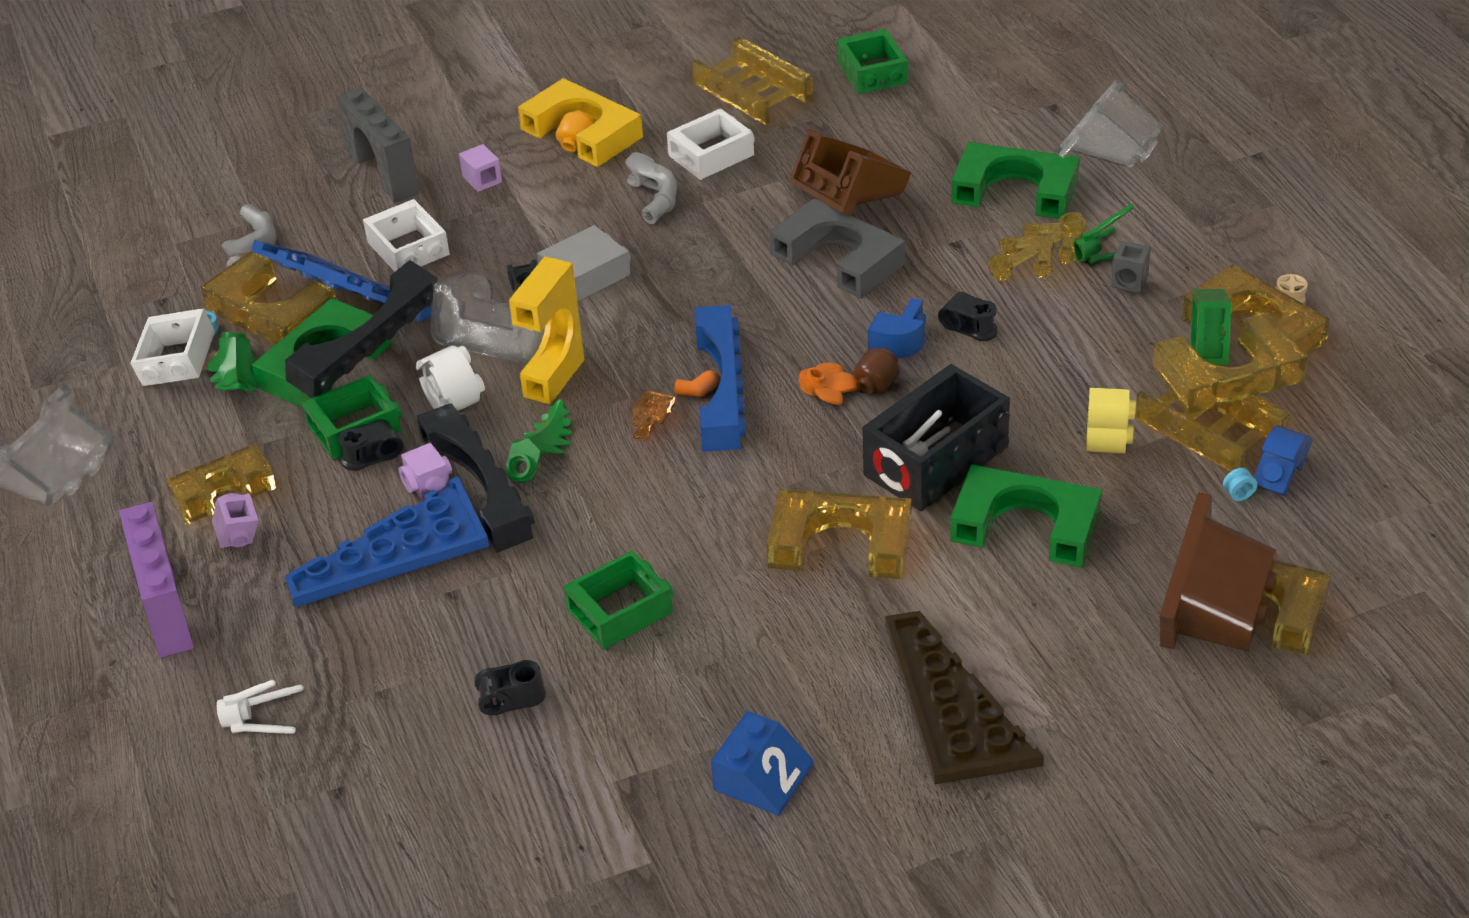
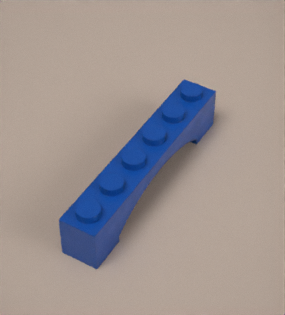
(719, 418)

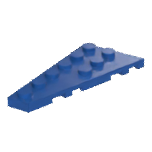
(330, 273)
(399, 543)

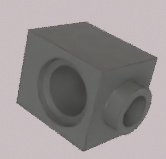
(1130, 266)

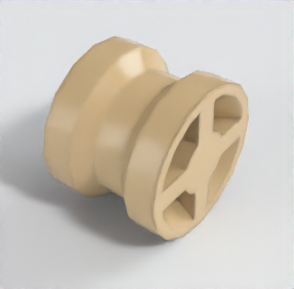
(1293, 285)

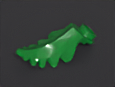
(233, 363)
(543, 440)

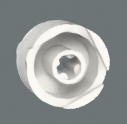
(450, 378)

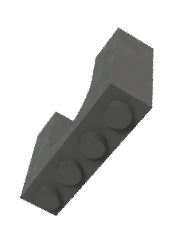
(374, 134)
(818, 224)

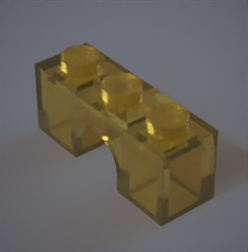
(239, 471)

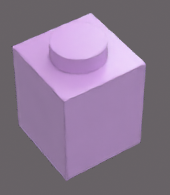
(480, 167)

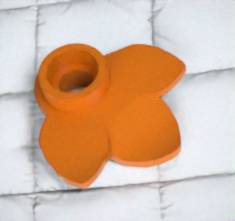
(827, 382)

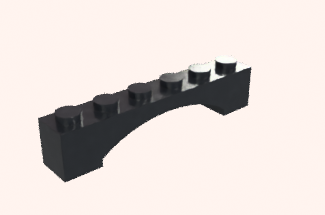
(319, 366)
(504, 516)

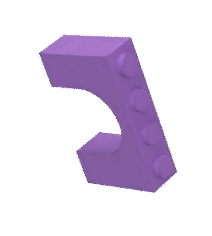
(155, 579)

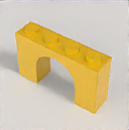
(613, 124)
(550, 302)

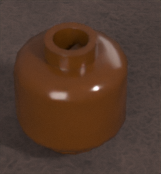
(876, 371)

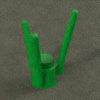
(1089, 244)

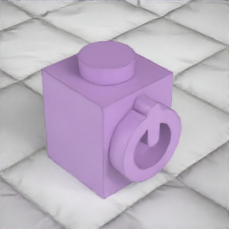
(424, 470)
(234, 520)

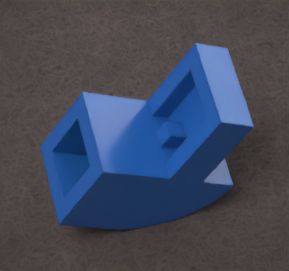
(899, 334)
(1283, 454)

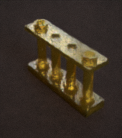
(755, 62)
(1208, 442)

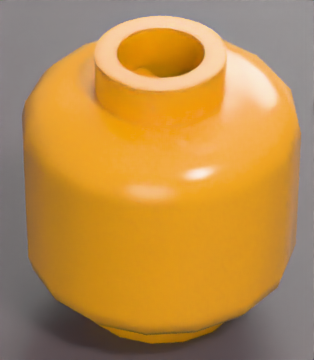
(570, 125)

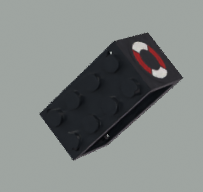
(930, 476)

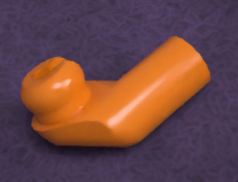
(700, 386)

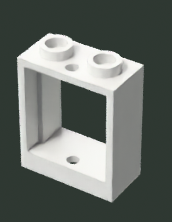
(702, 163)
(409, 217)
(159, 332)

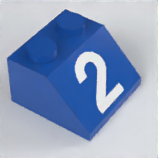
(760, 764)

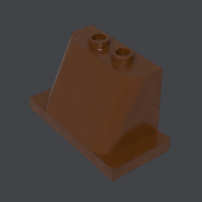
(845, 173)
(1217, 583)

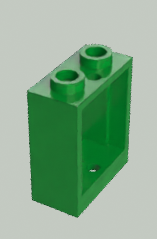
(868, 47)
(1208, 318)
(344, 401)
(627, 569)

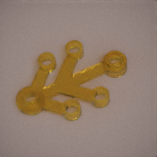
(1069, 228)

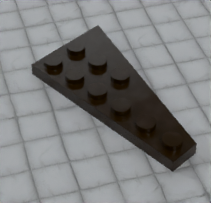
(953, 711)

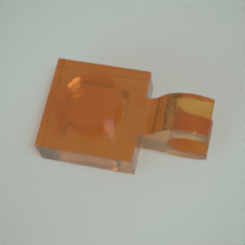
(651, 409)

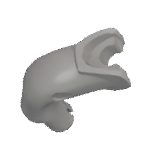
(655, 177)
(264, 231)

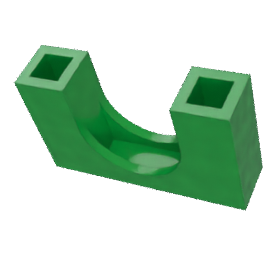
(987, 164)
(324, 325)
(995, 491)

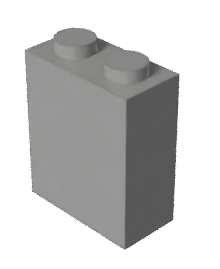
(595, 260)

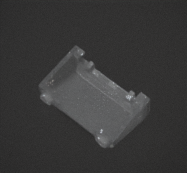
(470, 318)

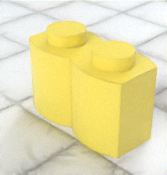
(1108, 420)

